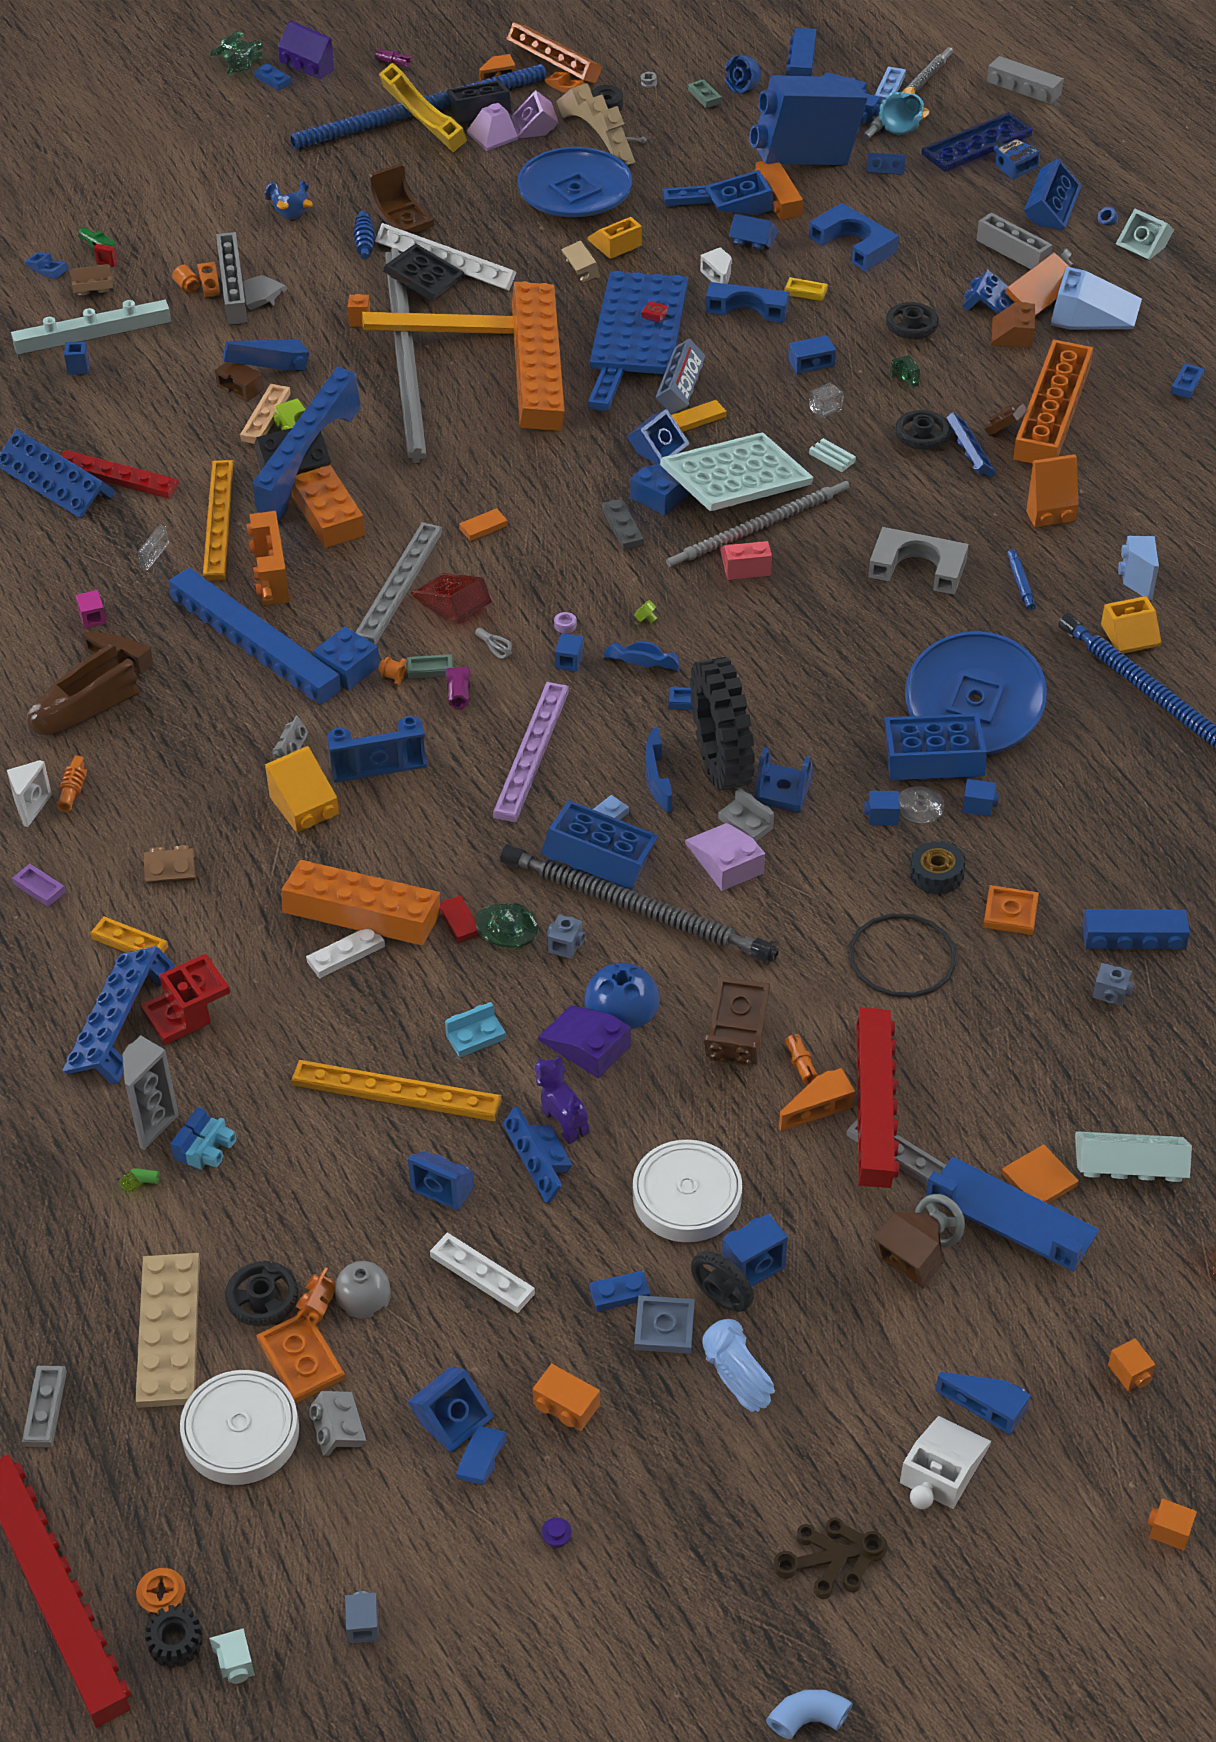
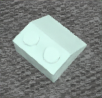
(1144, 234)

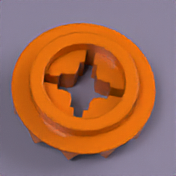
(150, 1585)

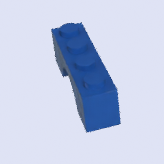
(726, 297)

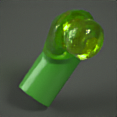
(137, 1177)

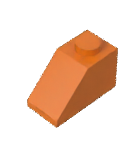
(497, 66)

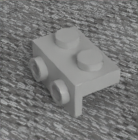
(336, 1421)

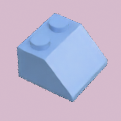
(1140, 564)

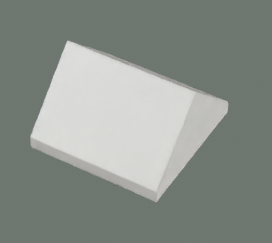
(29, 789)

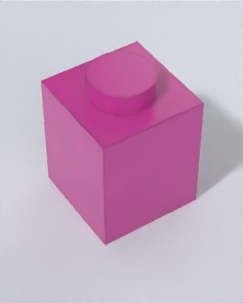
(91, 609)

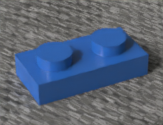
(273, 77)
(1187, 380)
(618, 1290)

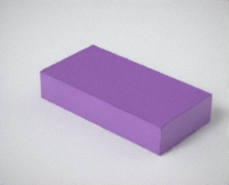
(38, 885)

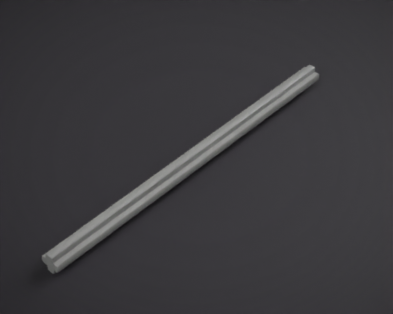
(407, 371)

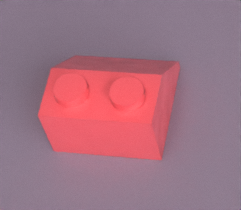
(747, 560)

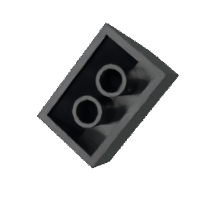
(469, 100)

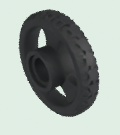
(912, 320)
(922, 433)
(722, 1281)
(261, 1303)

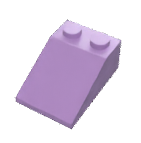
(727, 855)

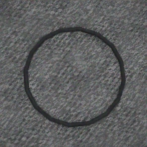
(905, 916)

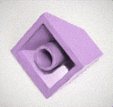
(492, 127)

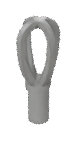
(490, 640)

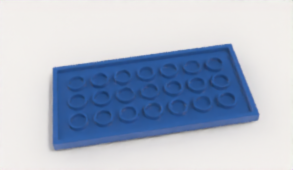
(627, 338)

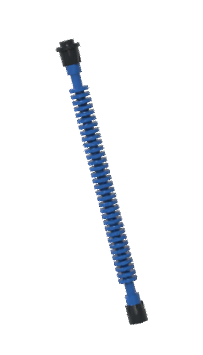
(1141, 679)

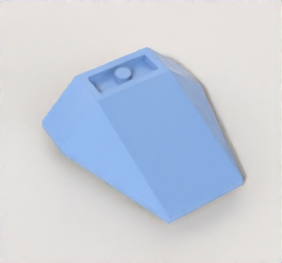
(1093, 303)

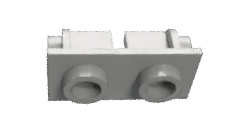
(291, 739)

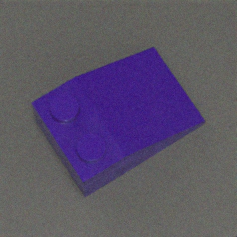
(588, 1038)

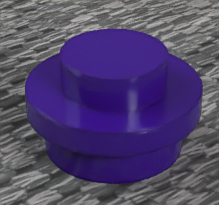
(556, 1532)

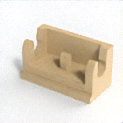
(581, 261)

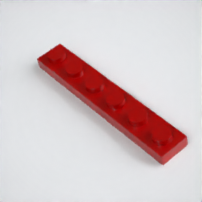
(124, 475)

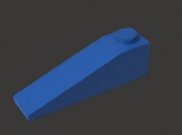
(274, 354)

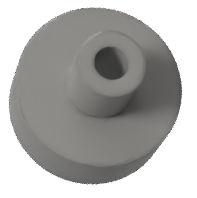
(1064, 255)

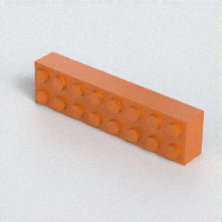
(1053, 402)

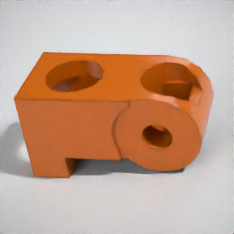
(209, 281)

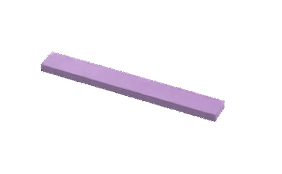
(531, 752)

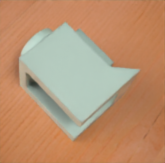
(233, 1656)

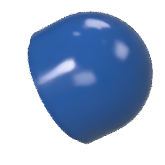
(1108, 211)

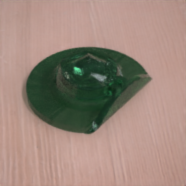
(506, 925)

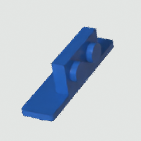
(539, 1152)

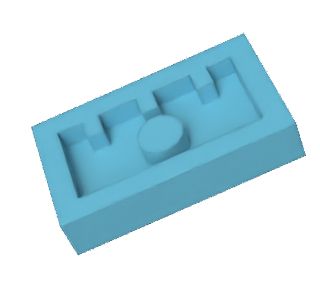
(474, 1030)

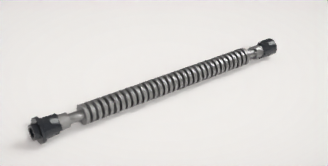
(640, 904)

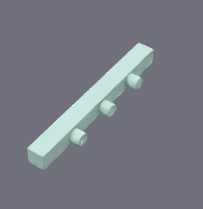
(91, 326)

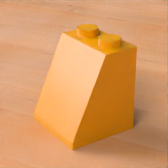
(301, 789)

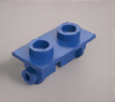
(886, 163)

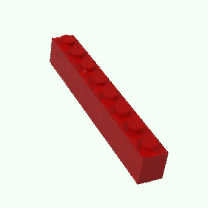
(875, 1098)

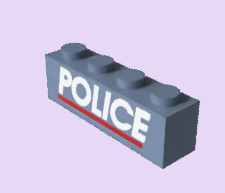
(680, 376)

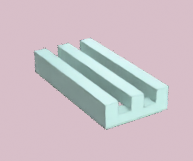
(832, 454)

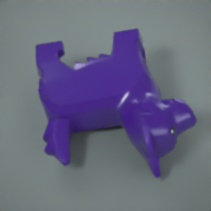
(560, 1099)

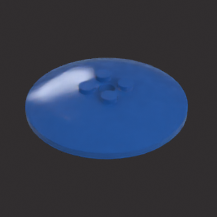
(574, 182)
(985, 666)

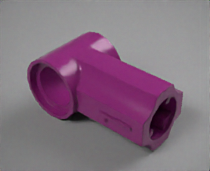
(458, 683)

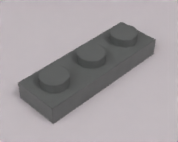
(622, 524)

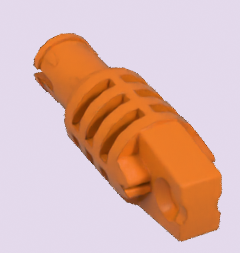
(71, 784)

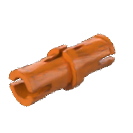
(801, 1058)

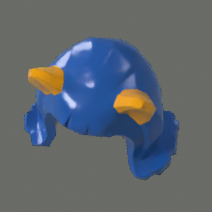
(290, 205)

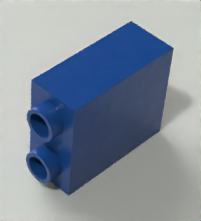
(808, 120)

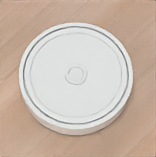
(687, 1190)
(239, 1427)

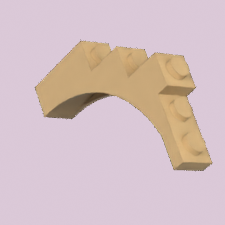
(605, 121)

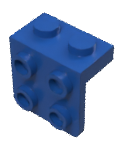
(989, 290)

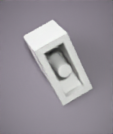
(716, 265)

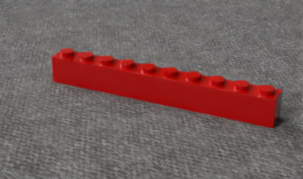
(59, 1598)

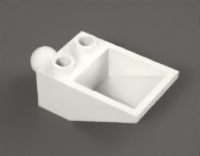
(942, 1463)

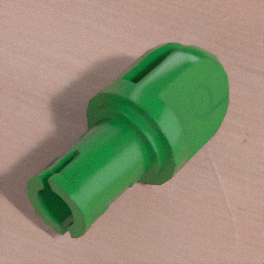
(95, 238)

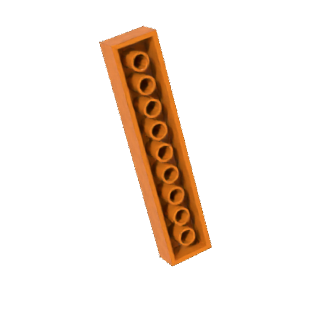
(537, 356)

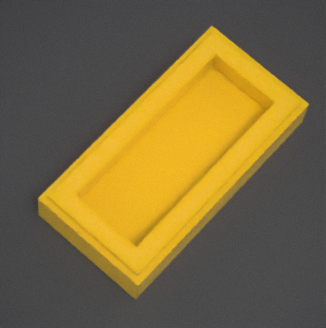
(806, 289)

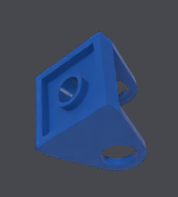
(772, 776)

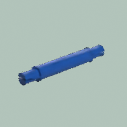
(1021, 580)

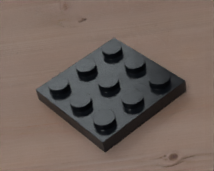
(423, 272)

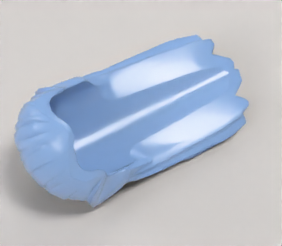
(736, 1366)

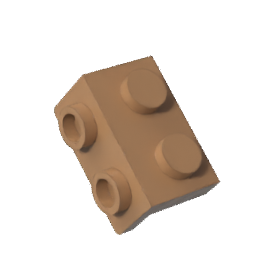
(91, 278)
(169, 864)

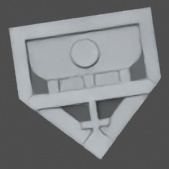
(262, 290)

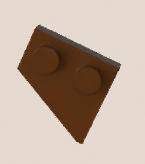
(1005, 418)

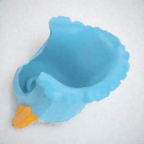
(902, 112)

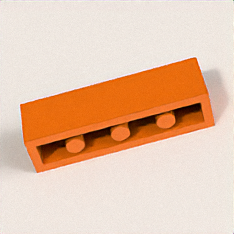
(786, 198)

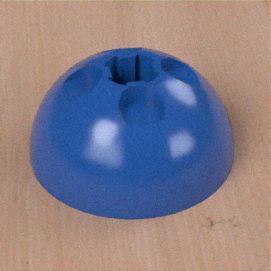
(623, 992)

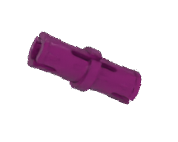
(393, 57)

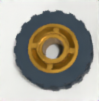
(937, 867)

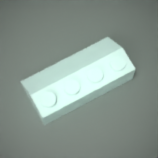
(1133, 1155)

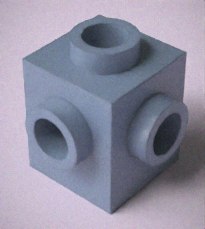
(565, 936)
(1113, 984)

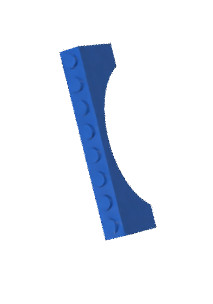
(334, 400)

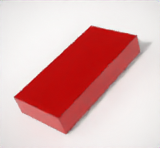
(459, 918)

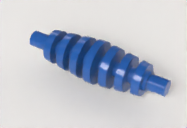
(363, 235)

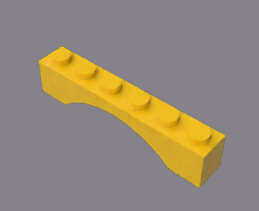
(442, 126)

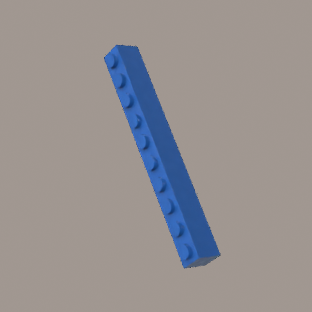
(255, 636)

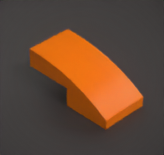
(562, 81)

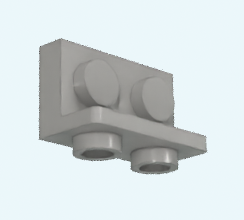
(748, 815)

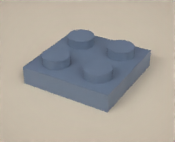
(664, 1324)

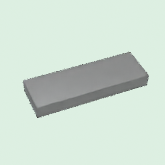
(44, 1406)

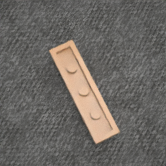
(262, 417)

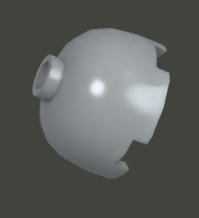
(362, 1289)

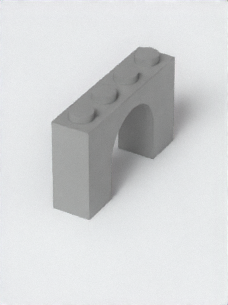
(897, 545)

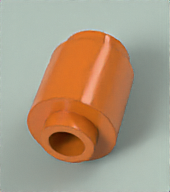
(186, 278)

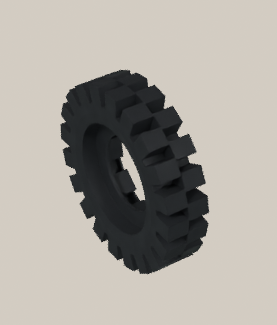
(722, 723)

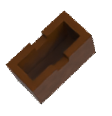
(239, 379)

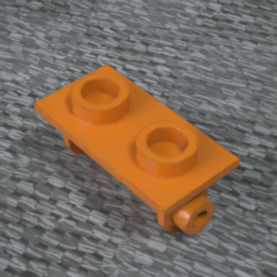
(310, 1303)

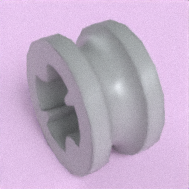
(648, 79)

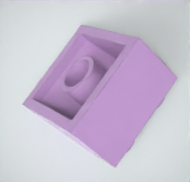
(534, 117)

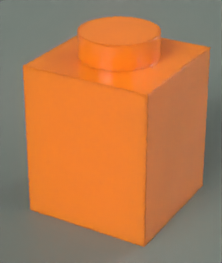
(356, 305)
(1132, 1365)
(1171, 1523)

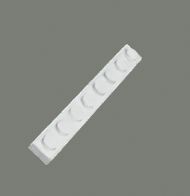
(469, 264)

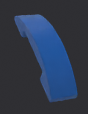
(658, 787)

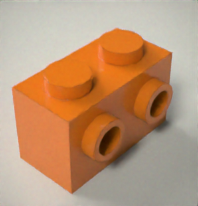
(566, 1397)

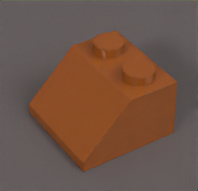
(1014, 326)

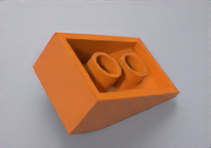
(1053, 491)

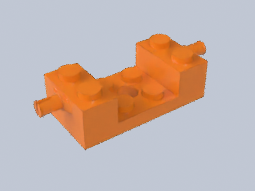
(269, 558)

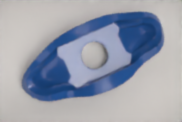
(642, 654)

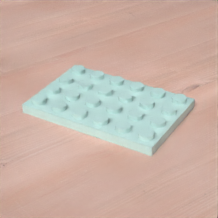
(736, 471)

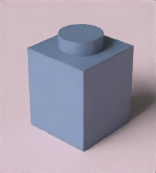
(362, 1617)

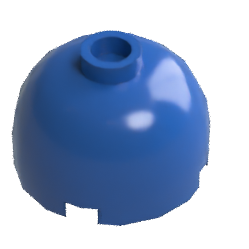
(742, 74)

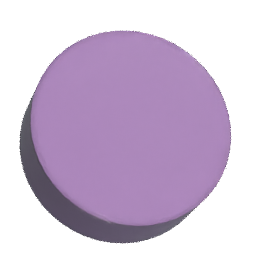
(565, 622)

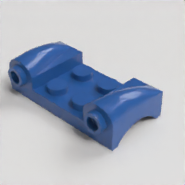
(377, 753)

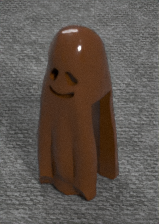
(84, 692)

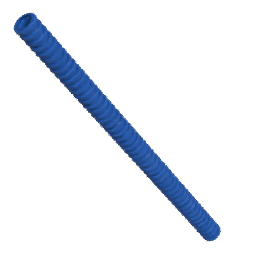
(399, 112)

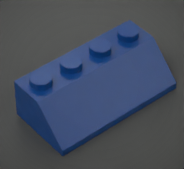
(1053, 196)

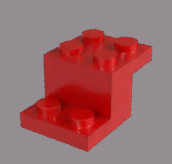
(185, 999)

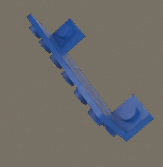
(51, 474)
(110, 1011)
(1014, 1213)

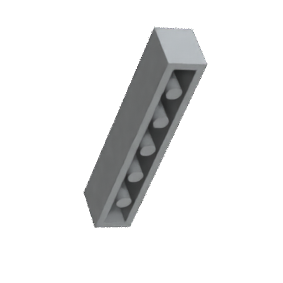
(231, 278)

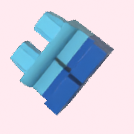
(199, 1139)

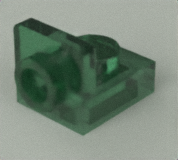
(907, 369)

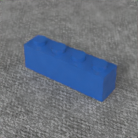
(801, 52)
(1135, 929)

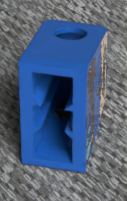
(1016, 158)

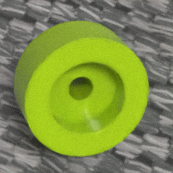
(645, 611)

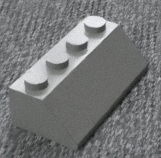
(149, 1089)

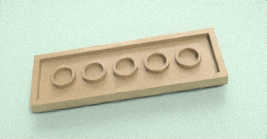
(168, 1330)

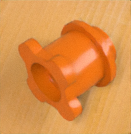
(393, 669)

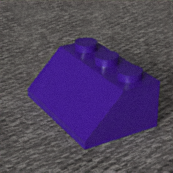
(306, 50)

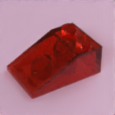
(454, 596)

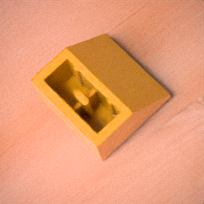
(618, 238)
(1131, 624)

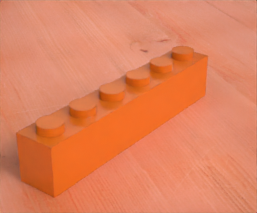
(554, 52)

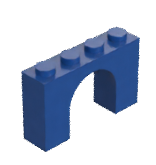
(842, 220)

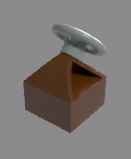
(912, 1239)

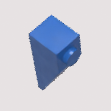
(988, 1398)

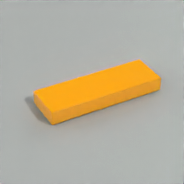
(699, 415)
(125, 937)

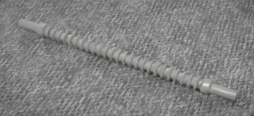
(917, 83)
(690, 553)

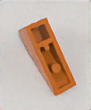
(820, 1098)

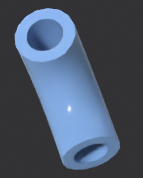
(808, 1707)

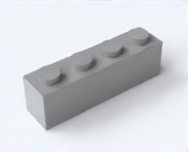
(1025, 80)
(1012, 241)

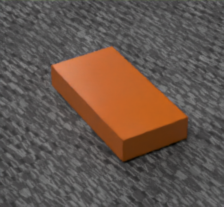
(483, 524)

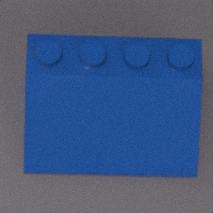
(935, 747)
(598, 844)

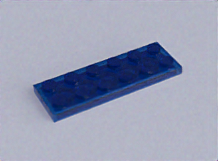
(975, 141)

